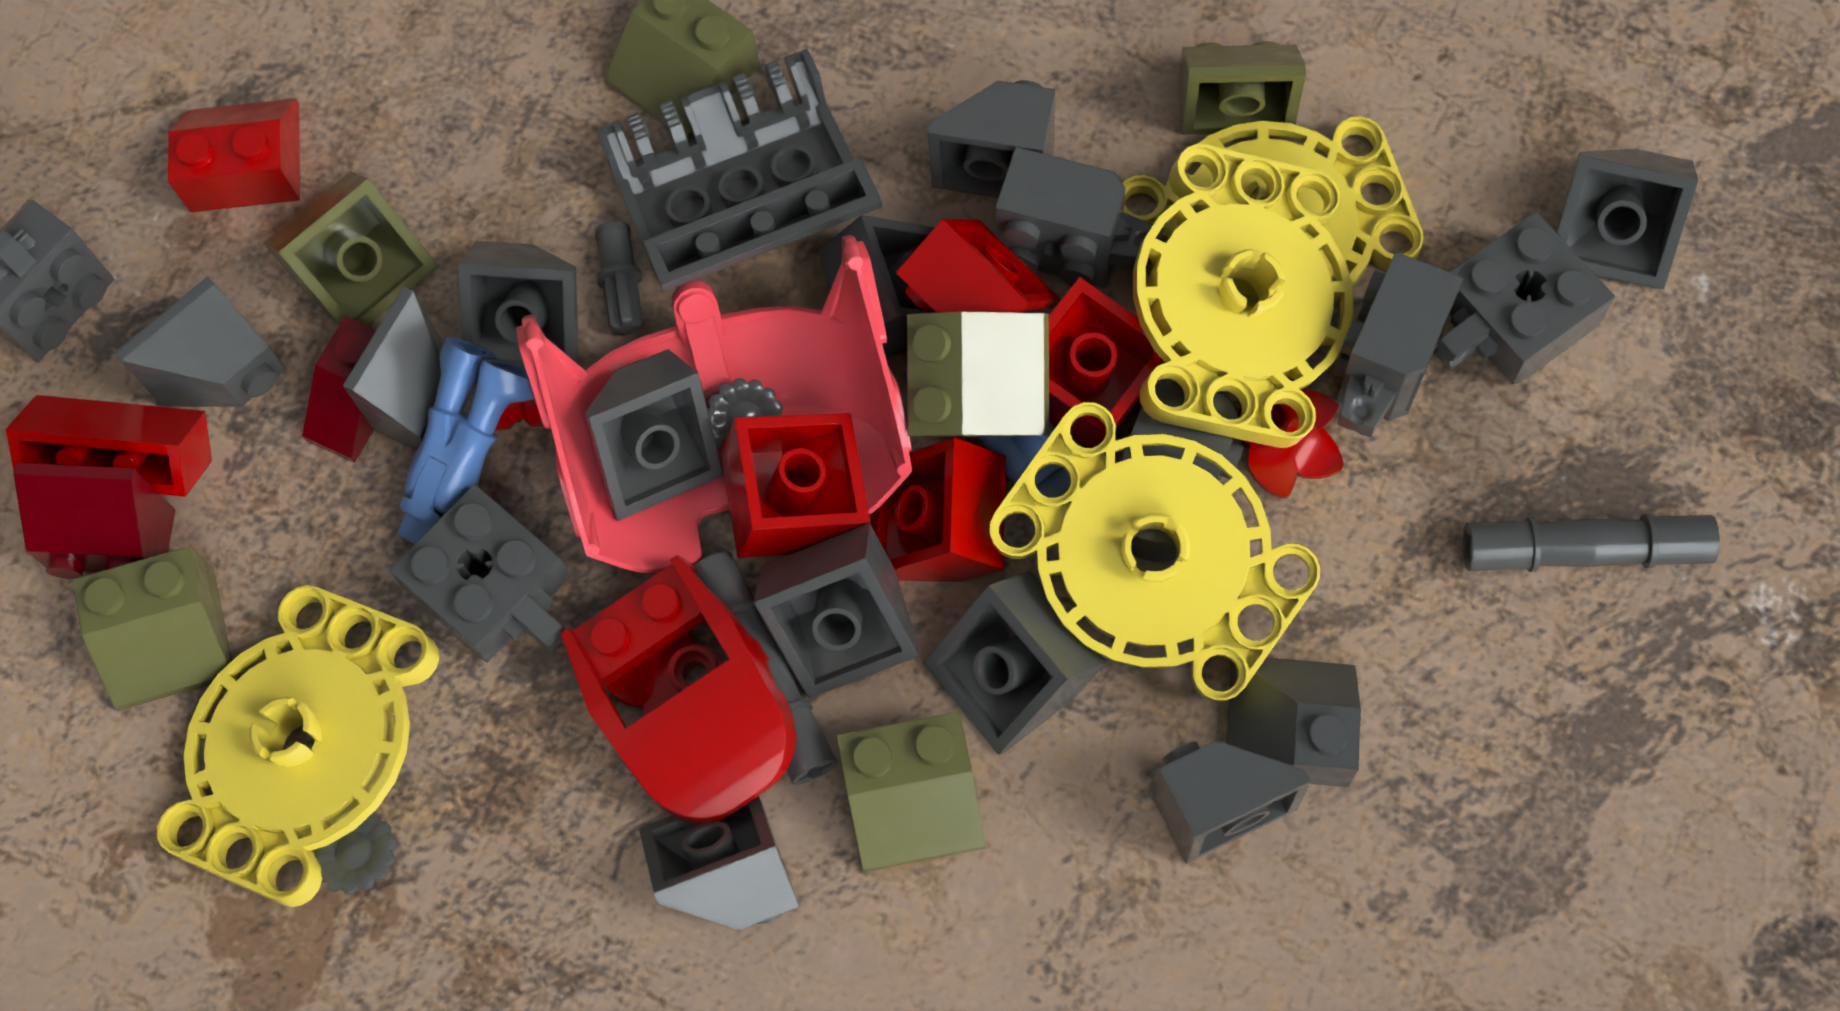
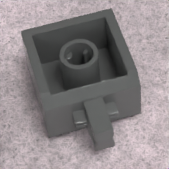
(1067, 218)
(45, 280)
(1523, 302)
(1392, 341)
(505, 604)

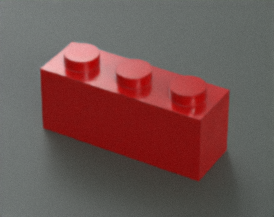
(159, 442)

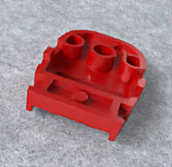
(714, 739)

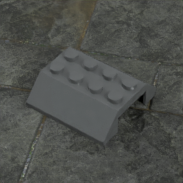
(738, 180)

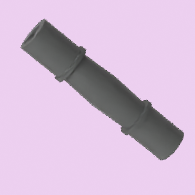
(1591, 542)
(812, 752)

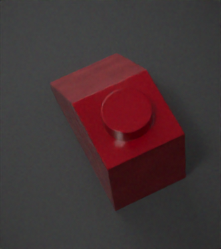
(331, 414)

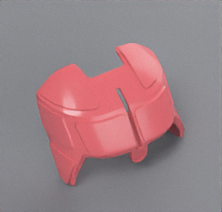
(808, 357)

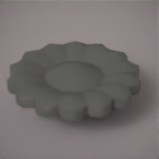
(740, 401)
(358, 857)

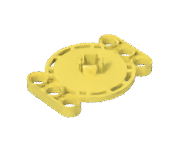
(1352, 225)
(1200, 313)
(1163, 608)
(299, 794)

